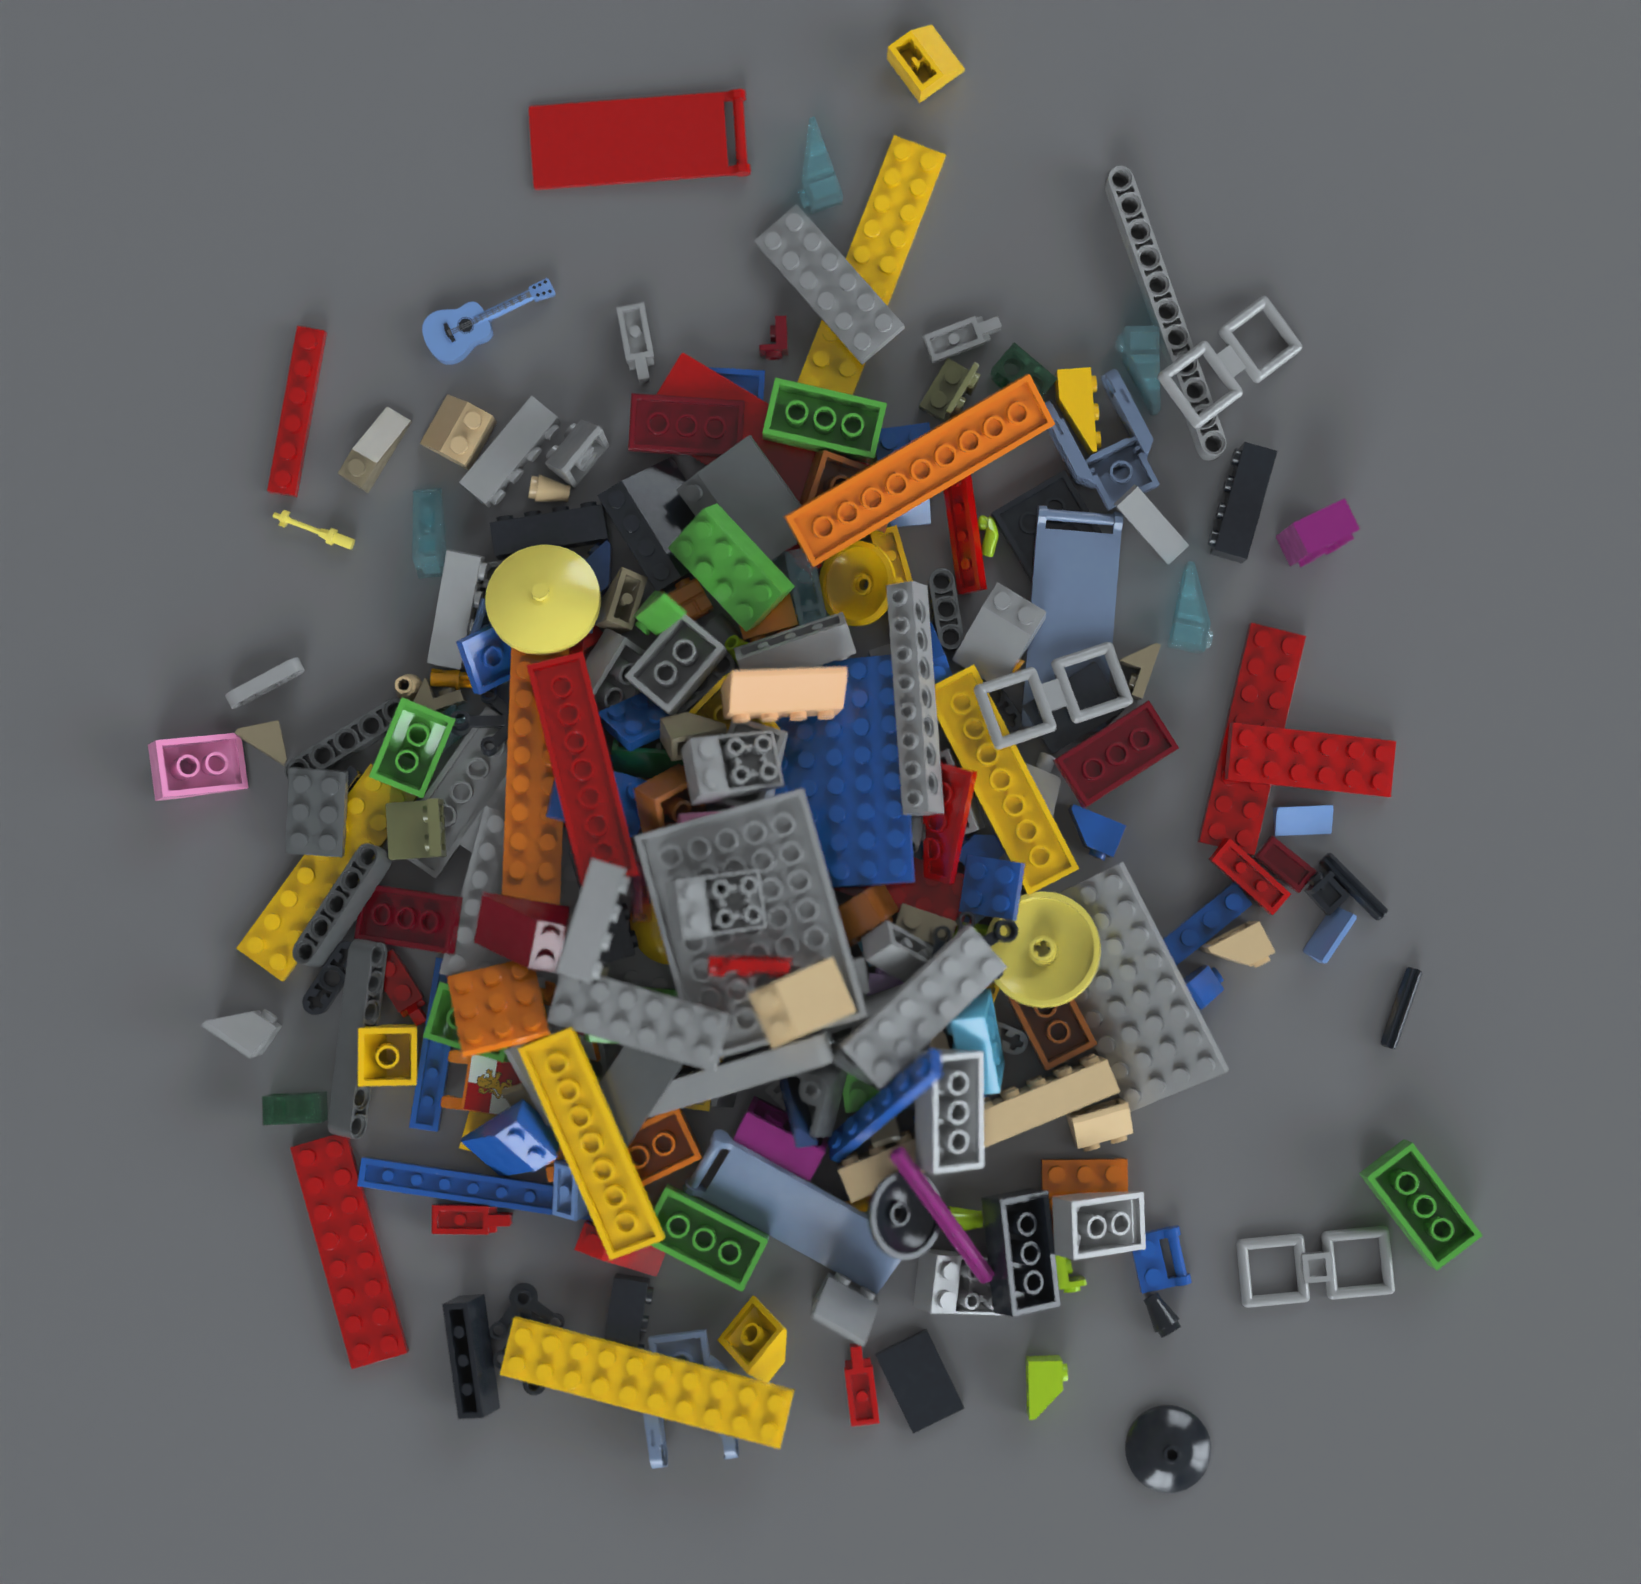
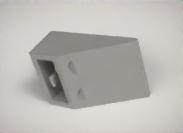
(731, 766)
(715, 904)
(950, 1286)

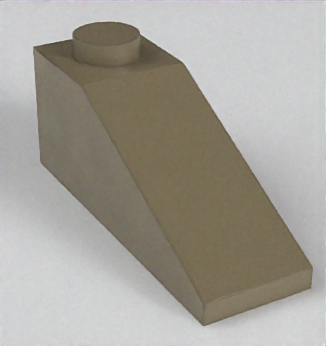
(374, 449)

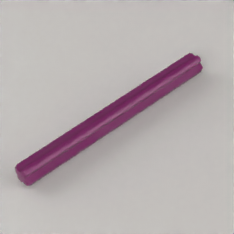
(941, 1214)

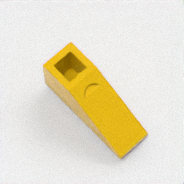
(1075, 400)

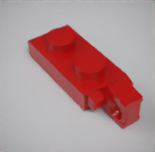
(749, 964)
(403, 989)
(468, 1219)
(861, 1388)

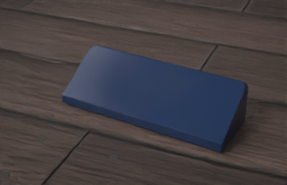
(797, 1112)

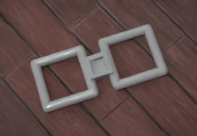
(1229, 362)
(1053, 695)
(1315, 1266)

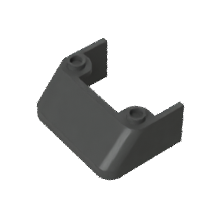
(818, 1087)

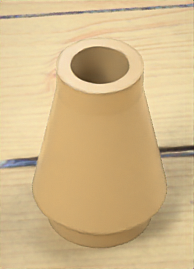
(548, 490)
(414, 685)

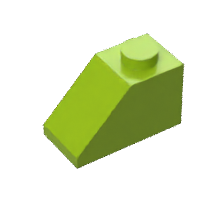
(1043, 1382)

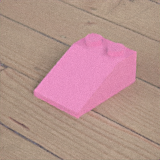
(197, 766)

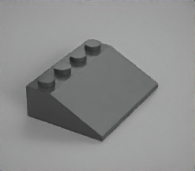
(749, 492)

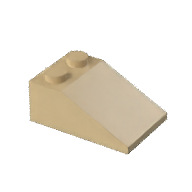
(802, 1002)

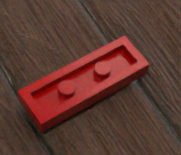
(1249, 876)

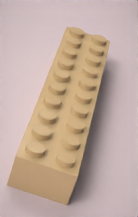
(1003, 1117)

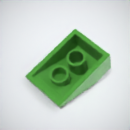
(412, 747)

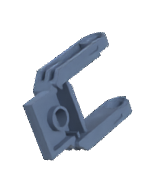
(1117, 466)
(691, 1347)

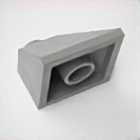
(246, 1032)

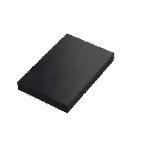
(1089, 690)
(919, 1381)

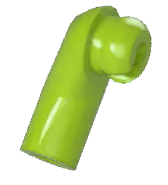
(991, 536)

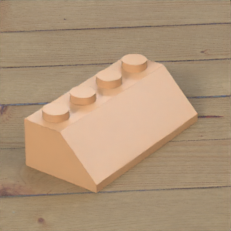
(784, 694)

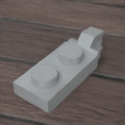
(960, 337)
(636, 339)

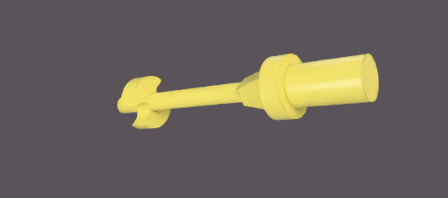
(331, 536)

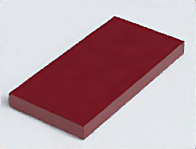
(684, 425)
(1116, 754)
(410, 919)

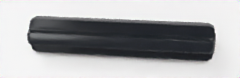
(1354, 886)
(1401, 1008)

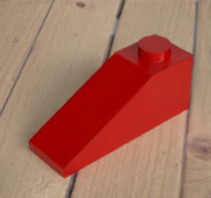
(644, 1260)

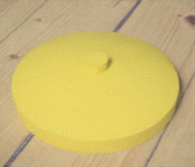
(543, 599)
(1052, 953)

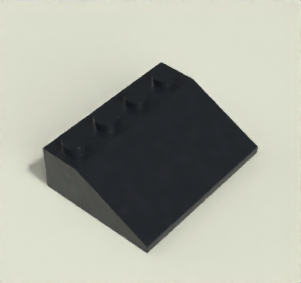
(650, 518)

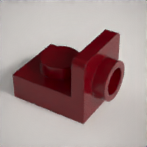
(778, 334)

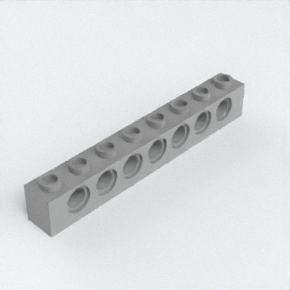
(915, 699)

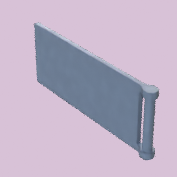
(1077, 588)
(792, 1212)

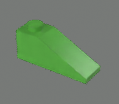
(658, 614)

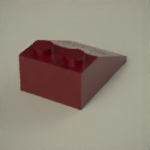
(522, 930)

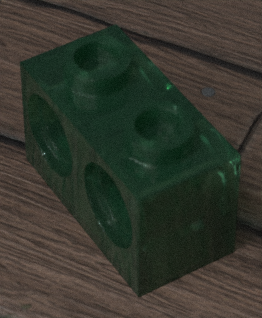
(1025, 365)
(294, 1108)

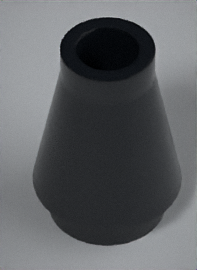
(1161, 1315)

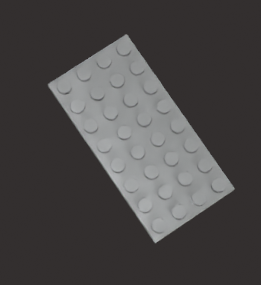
(1139, 999)

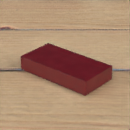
(1284, 864)

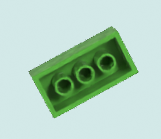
(824, 420)
(731, 567)
(1420, 1204)
(708, 1238)

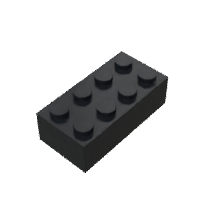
(1021, 1252)

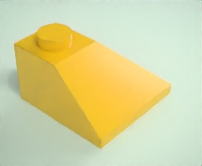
(756, 1340)

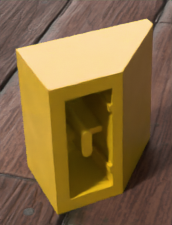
(923, 61)

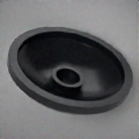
(911, 1229)
(1158, 1432)

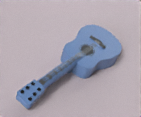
(456, 332)

